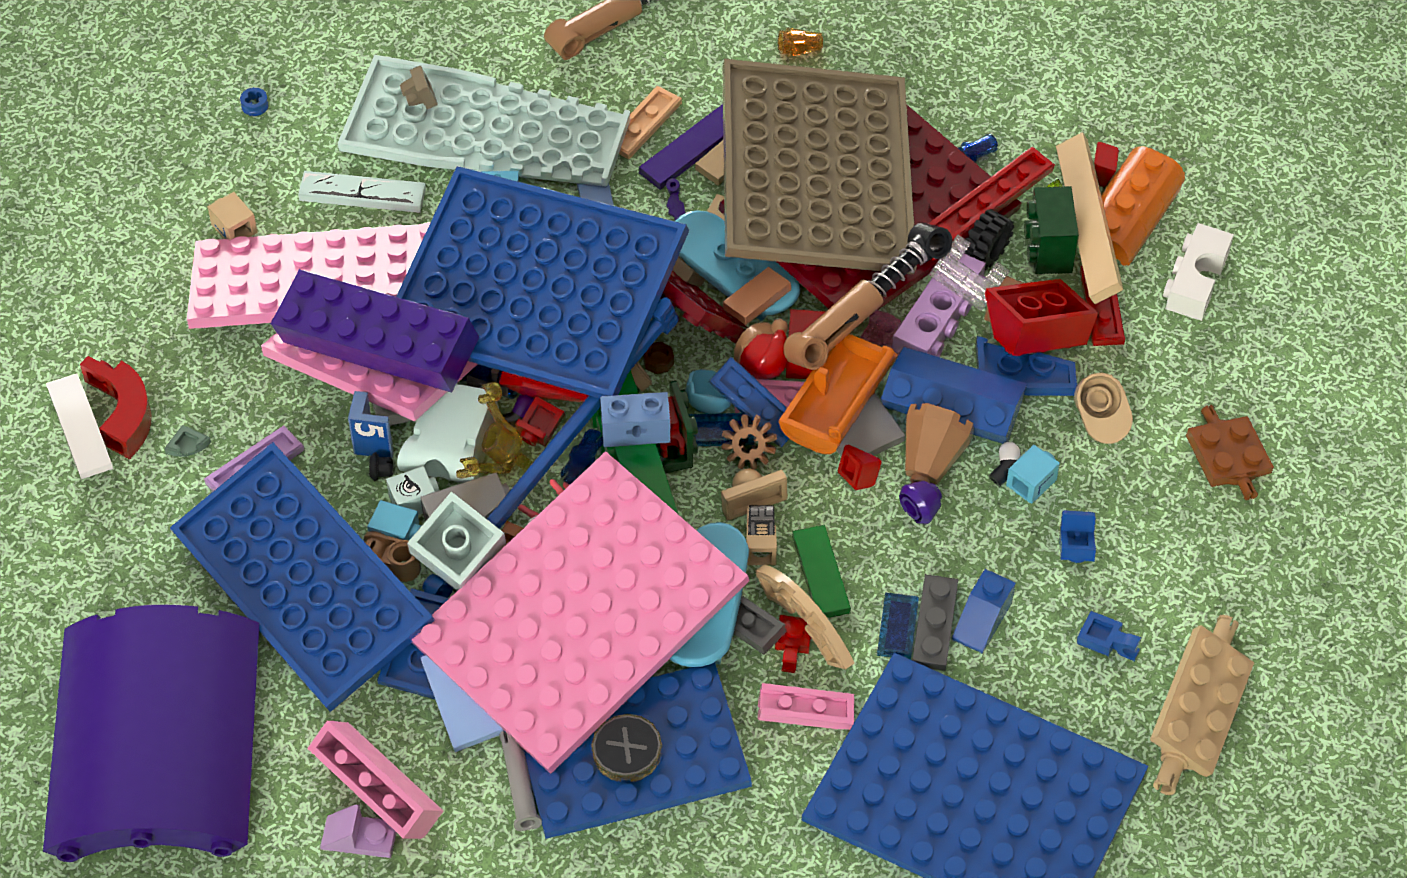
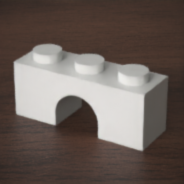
(1190, 290)

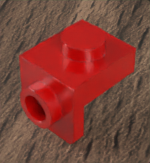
(539, 422)

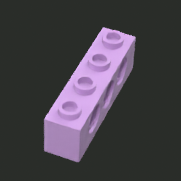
(934, 316)

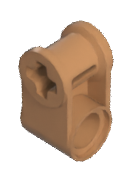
(392, 552)

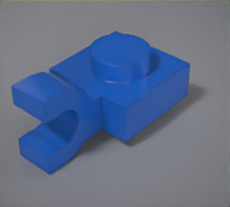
(1105, 634)

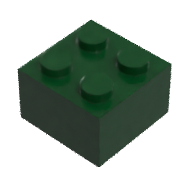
(1051, 230)

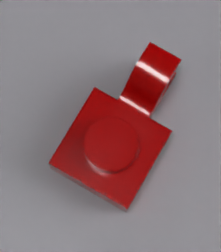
(675, 436)
(794, 641)

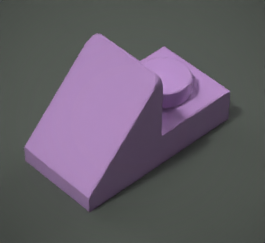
(355, 834)

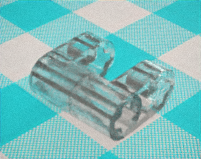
(963, 280)

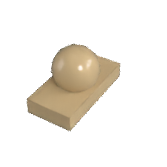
(753, 489)

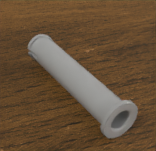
(520, 785)

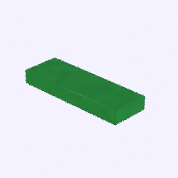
(821, 570)

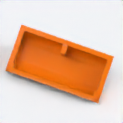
(1139, 199)
(836, 394)

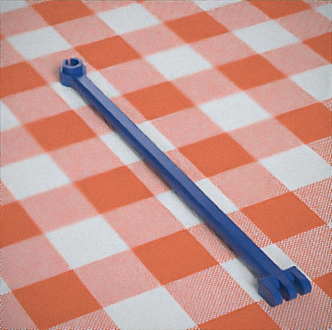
(662, 321)

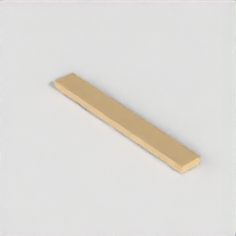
(1094, 235)

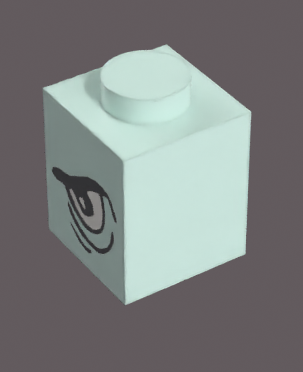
(409, 487)

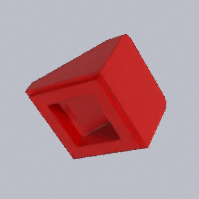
(1105, 162)
(859, 467)

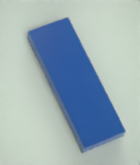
(750, 397)

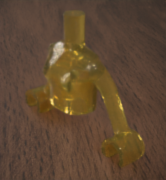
(500, 441)

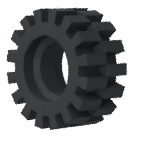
(989, 237)

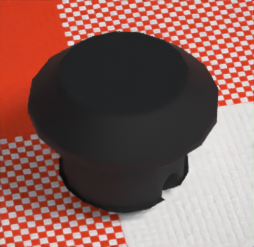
(380, 466)

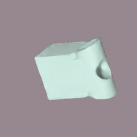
(448, 433)

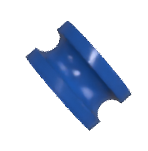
(254, 109)

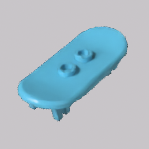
(706, 255)
(716, 635)

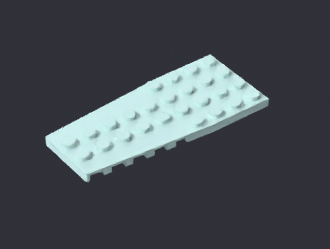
(482, 126)

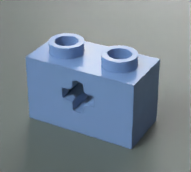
(635, 419)

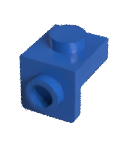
(1077, 536)

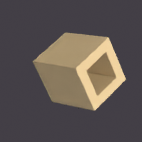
(232, 217)

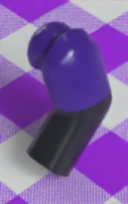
(520, 408)

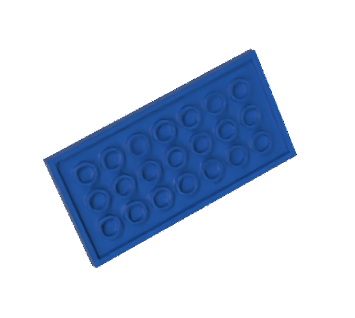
(302, 576)

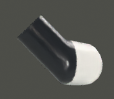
(1008, 455)

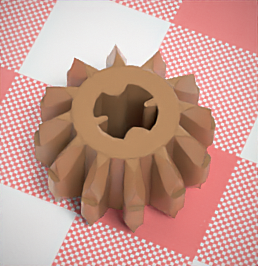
(742, 432)

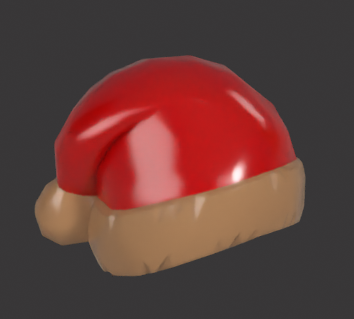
(762, 349)

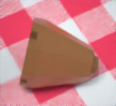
(934, 441)

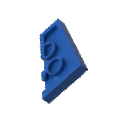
(1041, 372)

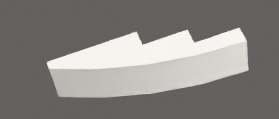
(79, 426)

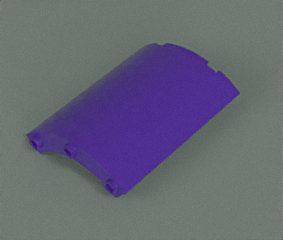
(153, 732)

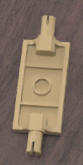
(1200, 704)

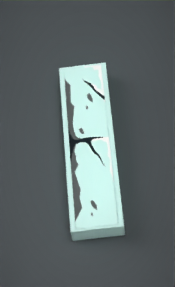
(362, 191)

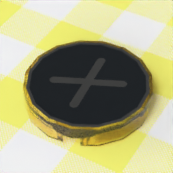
(626, 747)

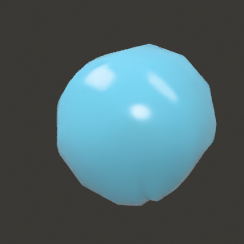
(703, 395)

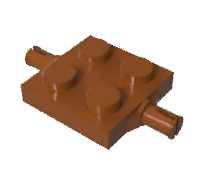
(1229, 451)

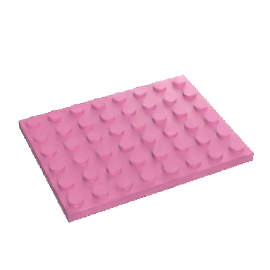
(579, 611)

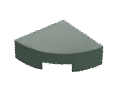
(186, 441)

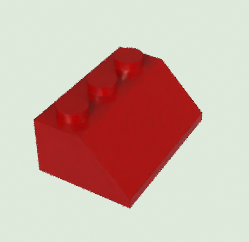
(1039, 316)

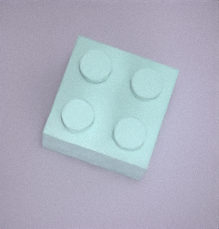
(456, 541)

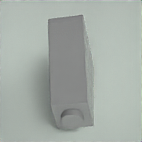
(480, 494)

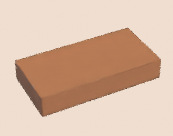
(757, 295)

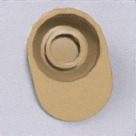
(1103, 408)

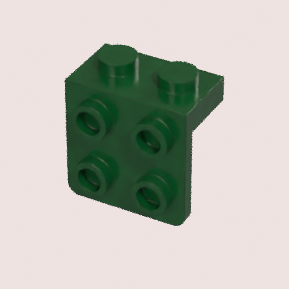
(687, 429)

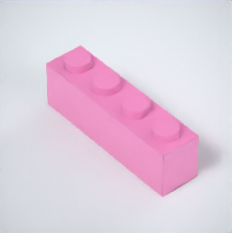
(375, 780)

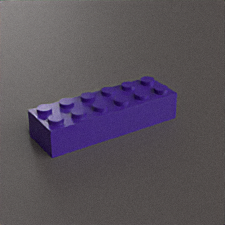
(375, 330)

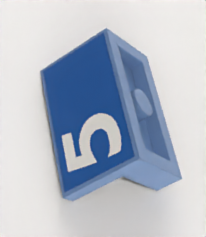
(368, 431)

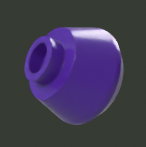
(920, 501)

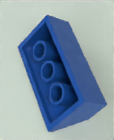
(976, 395)

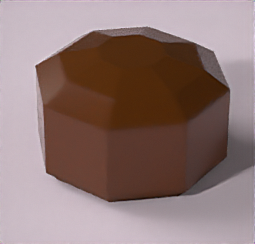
(658, 358)

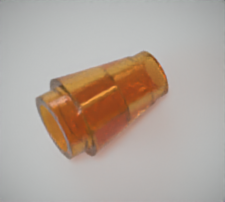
(798, 41)

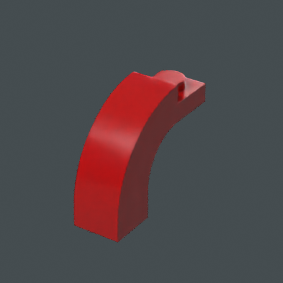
(132, 417)

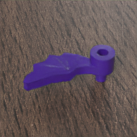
(675, 206)

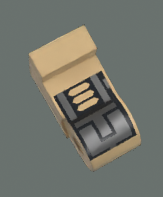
(761, 534)

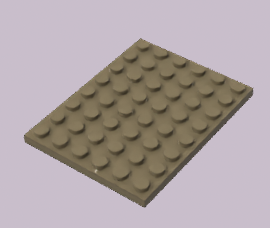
(815, 165)

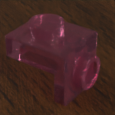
(881, 328)

